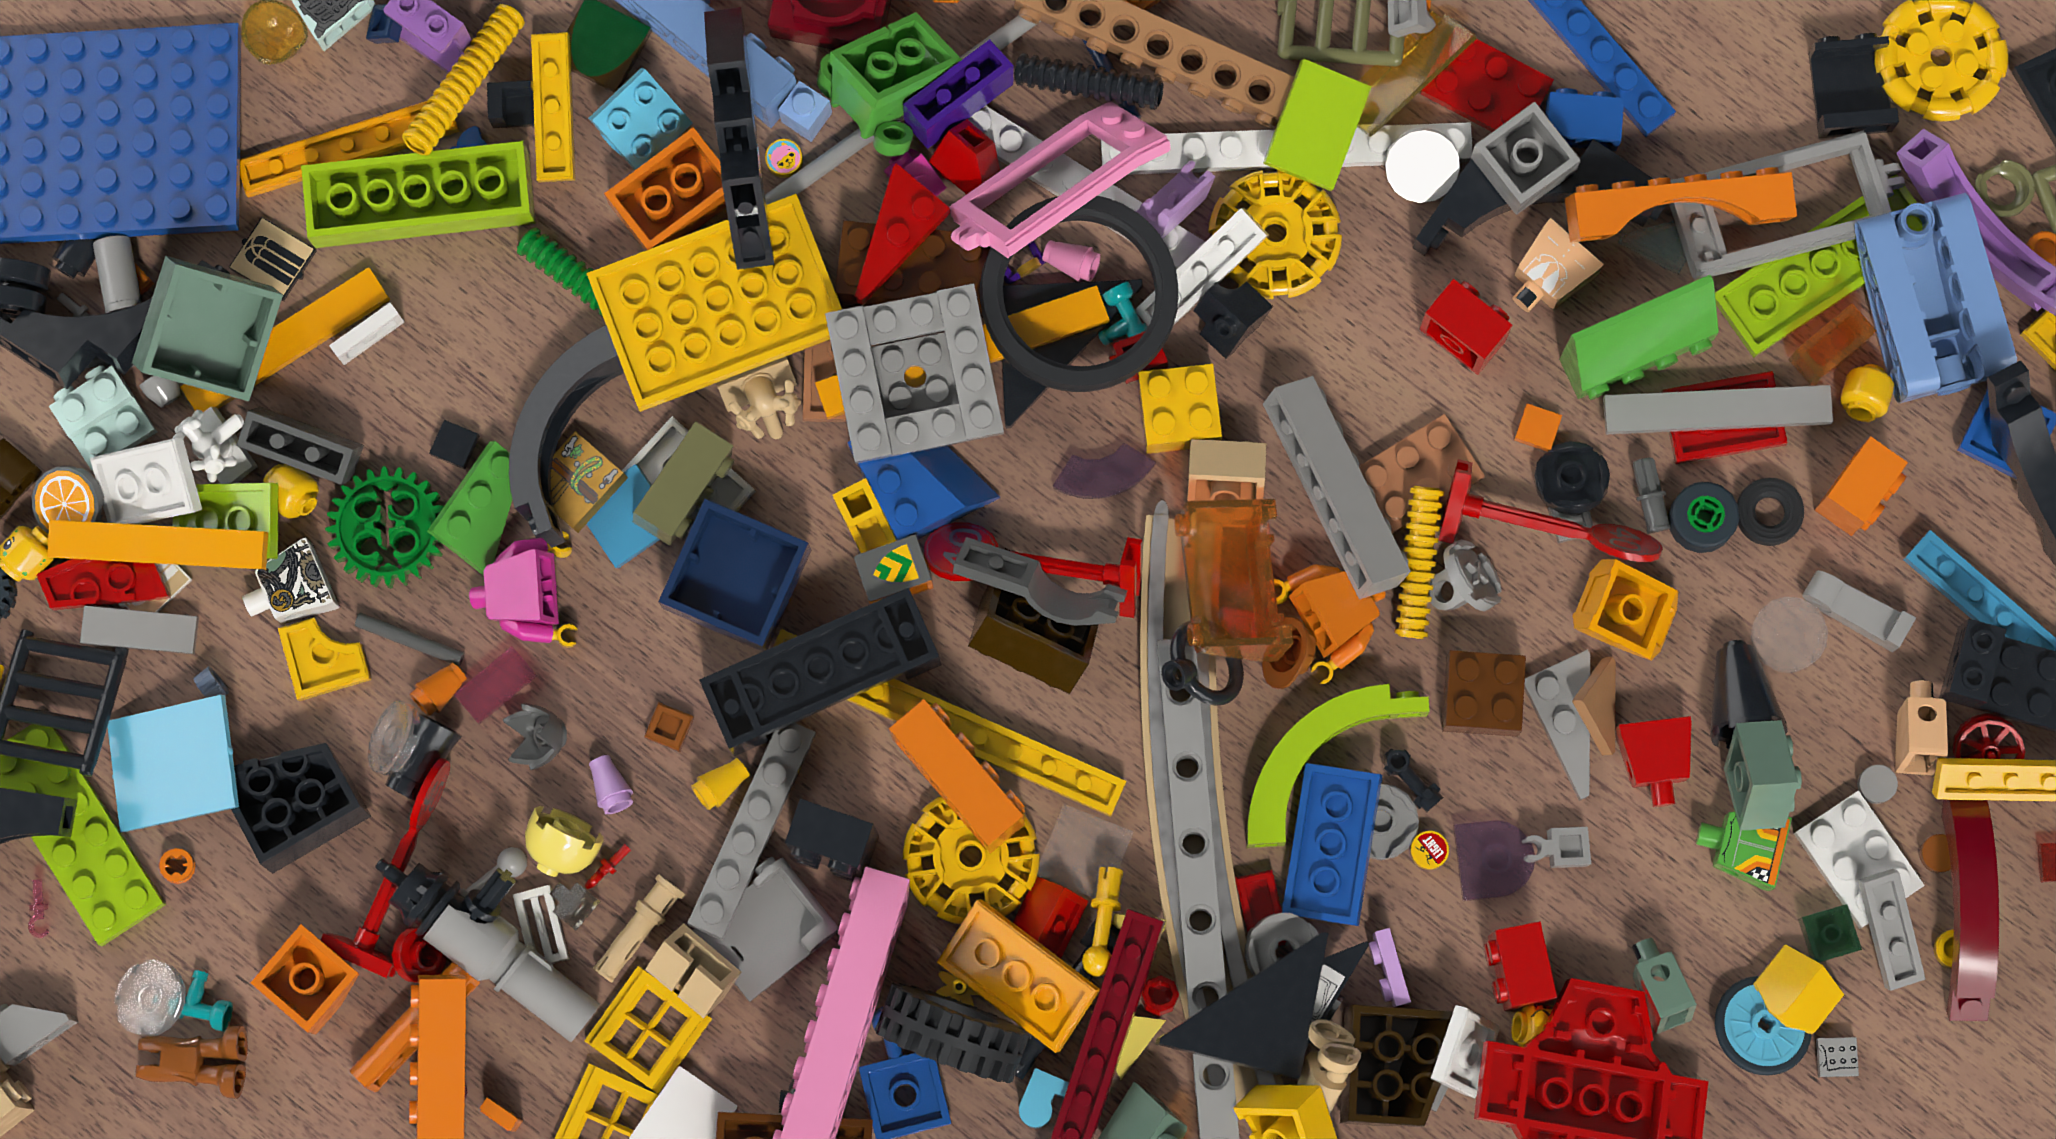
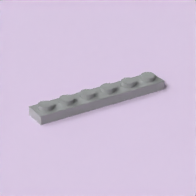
(751, 830)

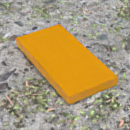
(1018, 975)

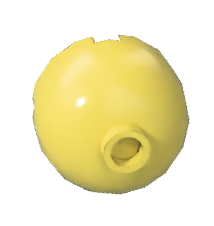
(560, 842)

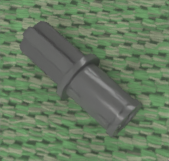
(1651, 495)

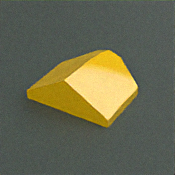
(1798, 990)

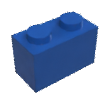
(1586, 117)

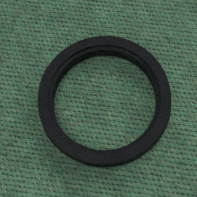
(1103, 375)

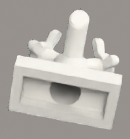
(216, 443)

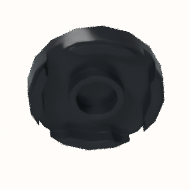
(1572, 478)

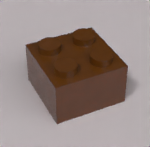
(1484, 693)

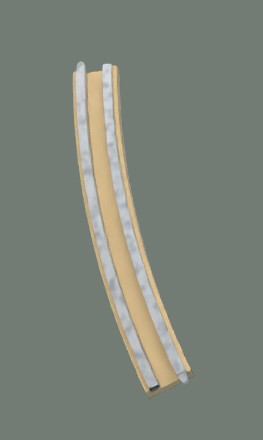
(1162, 612)

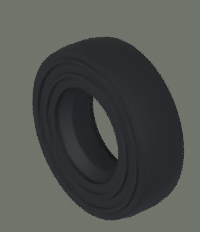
(1778, 490)

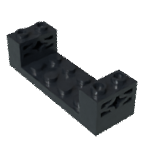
(819, 670)
(2001, 675)

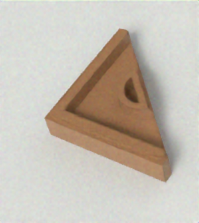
(1597, 705)

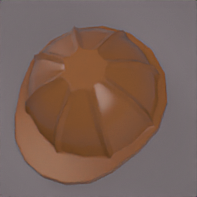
(1296, 658)

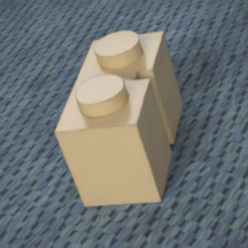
(694, 970)

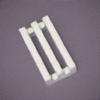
(366, 333)
(555, 921)

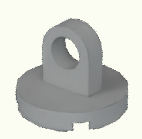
(1471, 577)

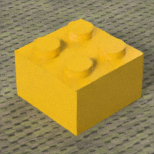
(1179, 407)

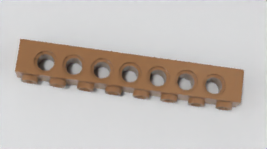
(1179, 43)

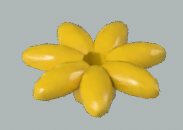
(950, 989)

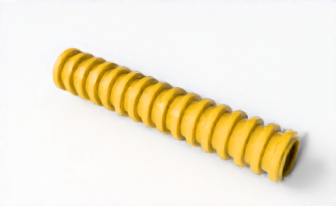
(463, 79)

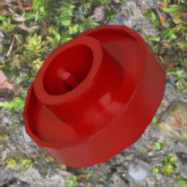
(416, 956)

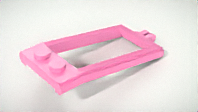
(1108, 122)

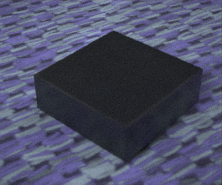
(454, 444)

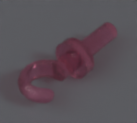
(38, 908)

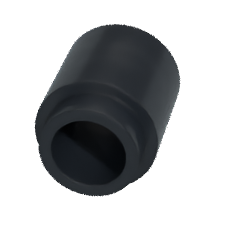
(75, 257)

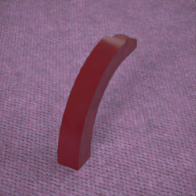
(1975, 908)

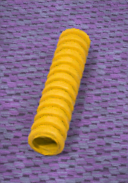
(1419, 556)

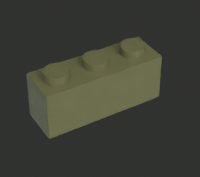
(684, 484)

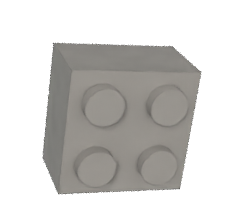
(1525, 158)

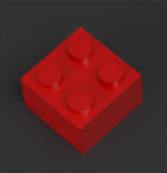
(1466, 325)
(1520, 966)

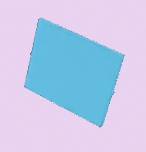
(172, 763)

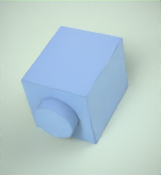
(805, 111)

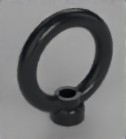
(1182, 673)

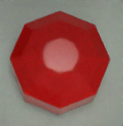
(1159, 995)

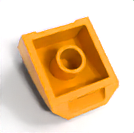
(1626, 609)

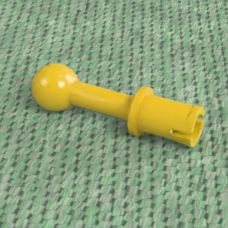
(1097, 957)

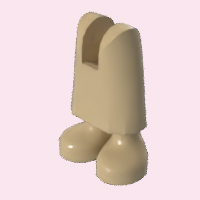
(1333, 1061)

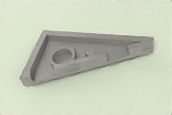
(1552, 697)

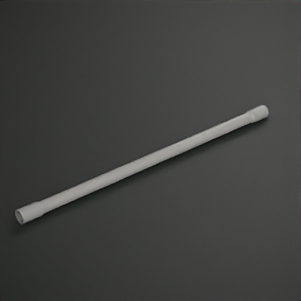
(854, 142)

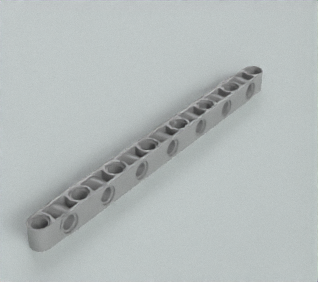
(1197, 890)

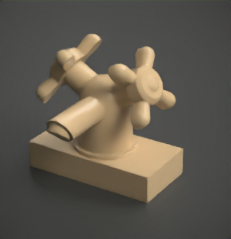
(759, 390)

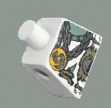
(292, 586)

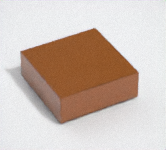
(669, 727)

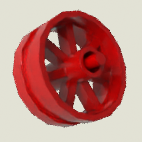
(1987, 746)

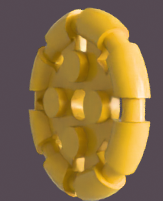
(1957, 42)
(1299, 236)
(957, 876)

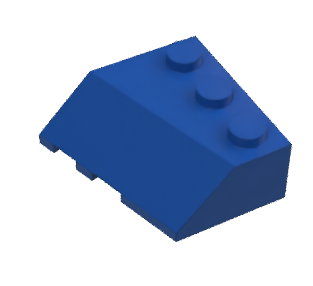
(925, 490)

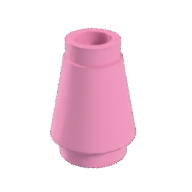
(1074, 260)

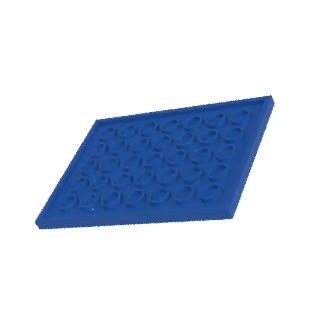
(120, 133)

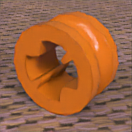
(176, 877)

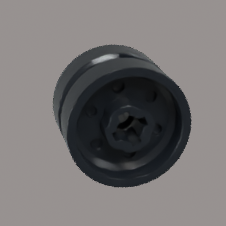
(22, 287)

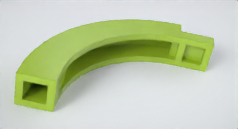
(1272, 791)

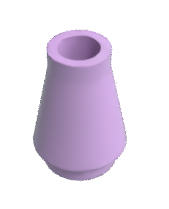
(610, 787)

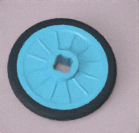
(1748, 1044)

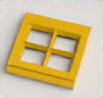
(621, 1009)
(586, 1096)

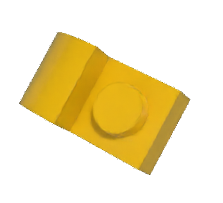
(863, 516)

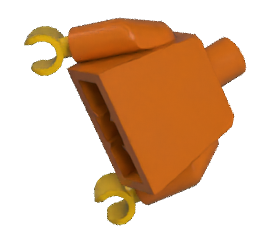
(1331, 613)

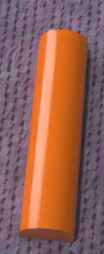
(394, 1045)

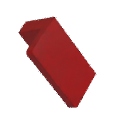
(1050, 914)

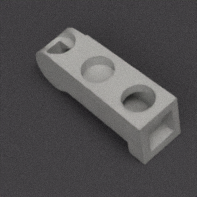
(1858, 611)

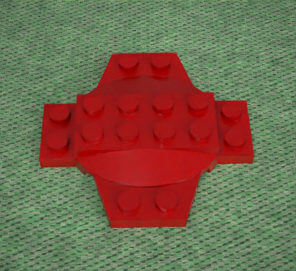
(1589, 1075)

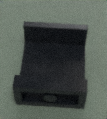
(1848, 88)

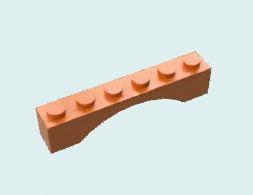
(1753, 199)

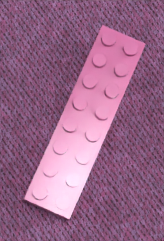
(845, 1007)

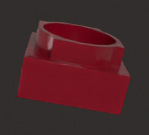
(826, 22)

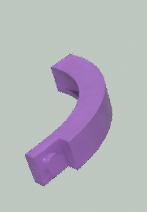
(2013, 264)

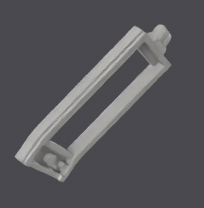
(1702, 235)

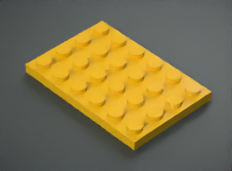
(694, 319)

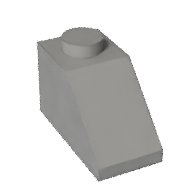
(28, 1029)

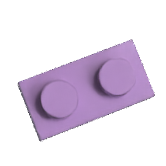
(1384, 953)

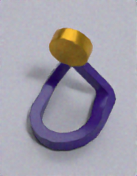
(1027, 267)

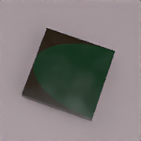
(605, 44)

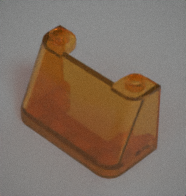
(1231, 579)

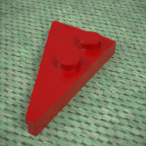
(903, 224)

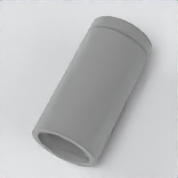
(117, 273)

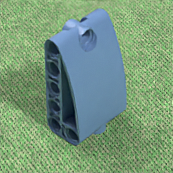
(1933, 298)

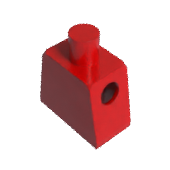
(1656, 755)

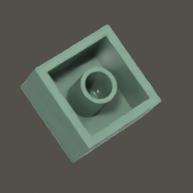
(1762, 775)

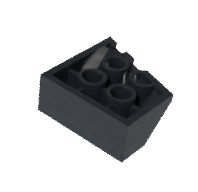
(295, 803)

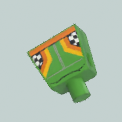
(1746, 854)

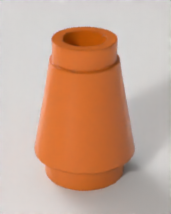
(437, 689)

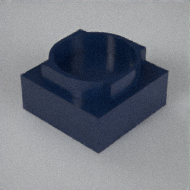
(735, 575)

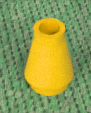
(718, 784)

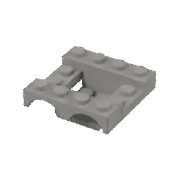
(959, 390)

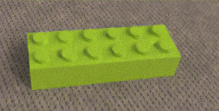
(418, 194)

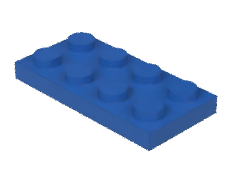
(1332, 844)

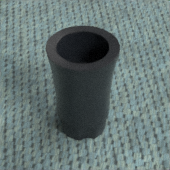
(432, 744)

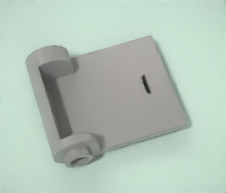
(772, 928)

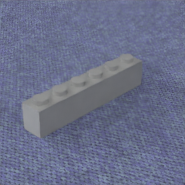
(1336, 487)

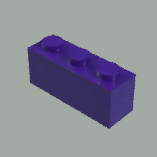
(958, 93)

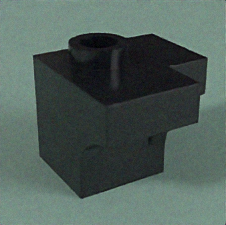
(1231, 316)

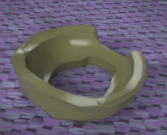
(2022, 182)

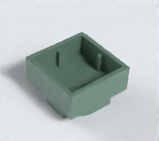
(207, 328)

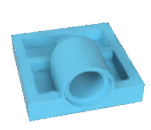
(640, 119)

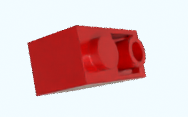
(966, 157)

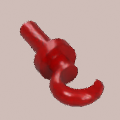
(607, 866)

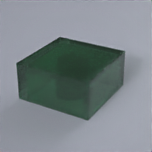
(1830, 934)

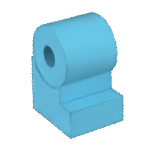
(1036, 1105)

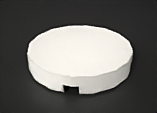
(1422, 165)

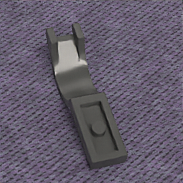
(1027, 579)

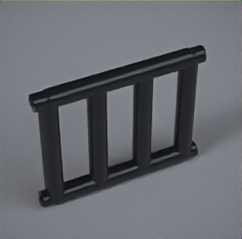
(104, 693)

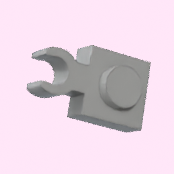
(1564, 847)

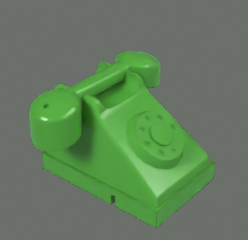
(880, 74)

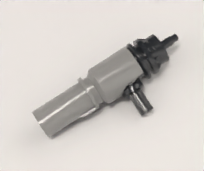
(487, 946)

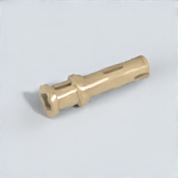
(648, 914)

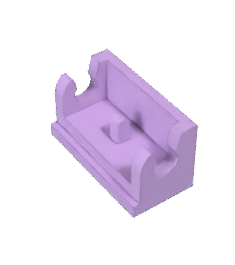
(1176, 199)

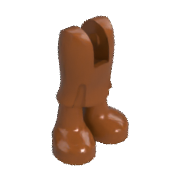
(185, 1058)

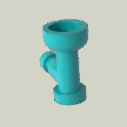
(1130, 324)
(218, 1014)

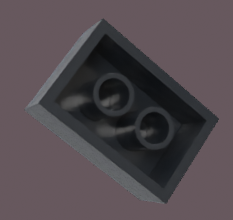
(831, 839)

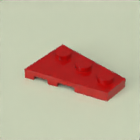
(101, 583)

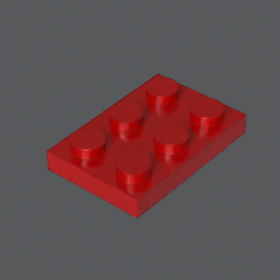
(1487, 86)

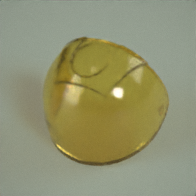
(273, 31)

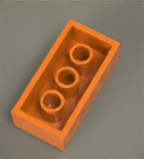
(957, 776)

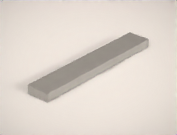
(1718, 409)

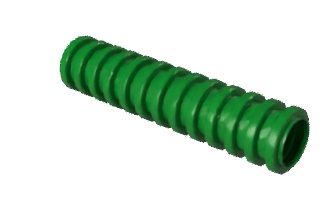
(559, 264)

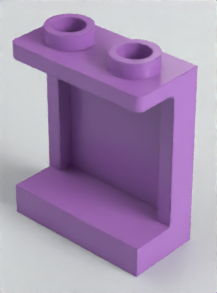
(430, 30)

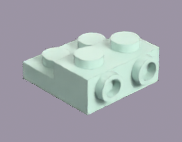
(101, 414)

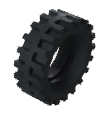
(952, 1032)

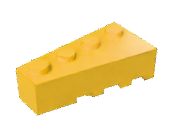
(1286, 1112)

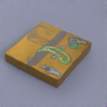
(582, 481)

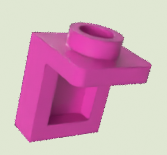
(919, 168)

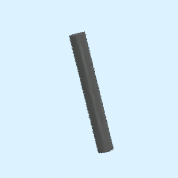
(409, 639)

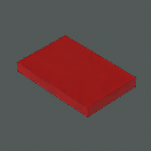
(1707, 444)

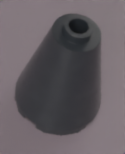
(1740, 692)

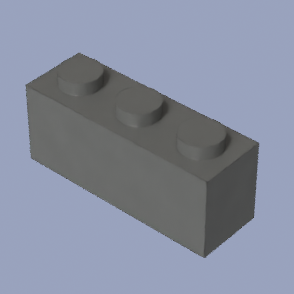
(300, 445)

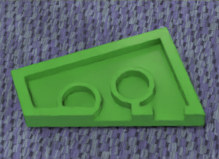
(477, 510)

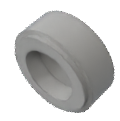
(1877, 784)

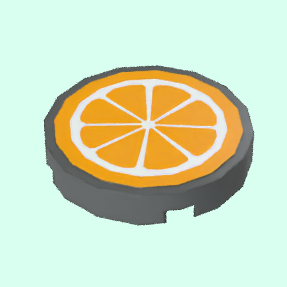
(67, 495)

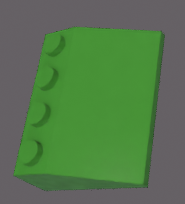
(1642, 339)

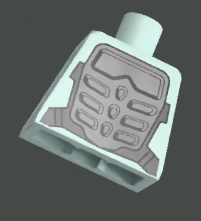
(332, 18)

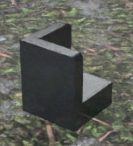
(510, 104)

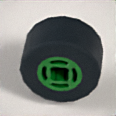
(1692, 524)

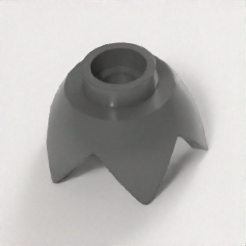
(542, 735)

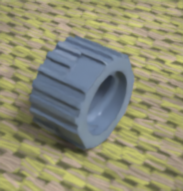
(210, 683)

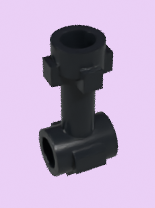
(1398, 764)

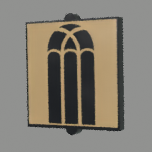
(273, 257)

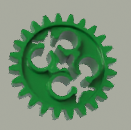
(353, 530)

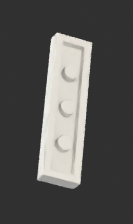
(1211, 263)

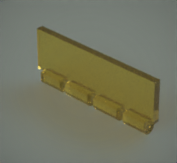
(1422, 61)

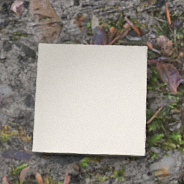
(1462, 1051)

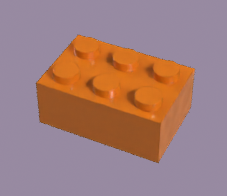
(670, 192)

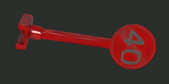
(1609, 538)
(946, 542)
(361, 948)

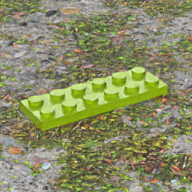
(1792, 291)
(96, 861)

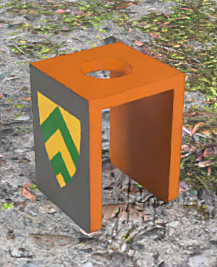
(893, 569)

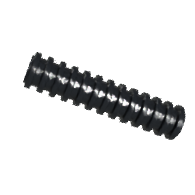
(1088, 81)

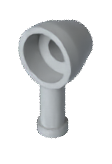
(161, 390)

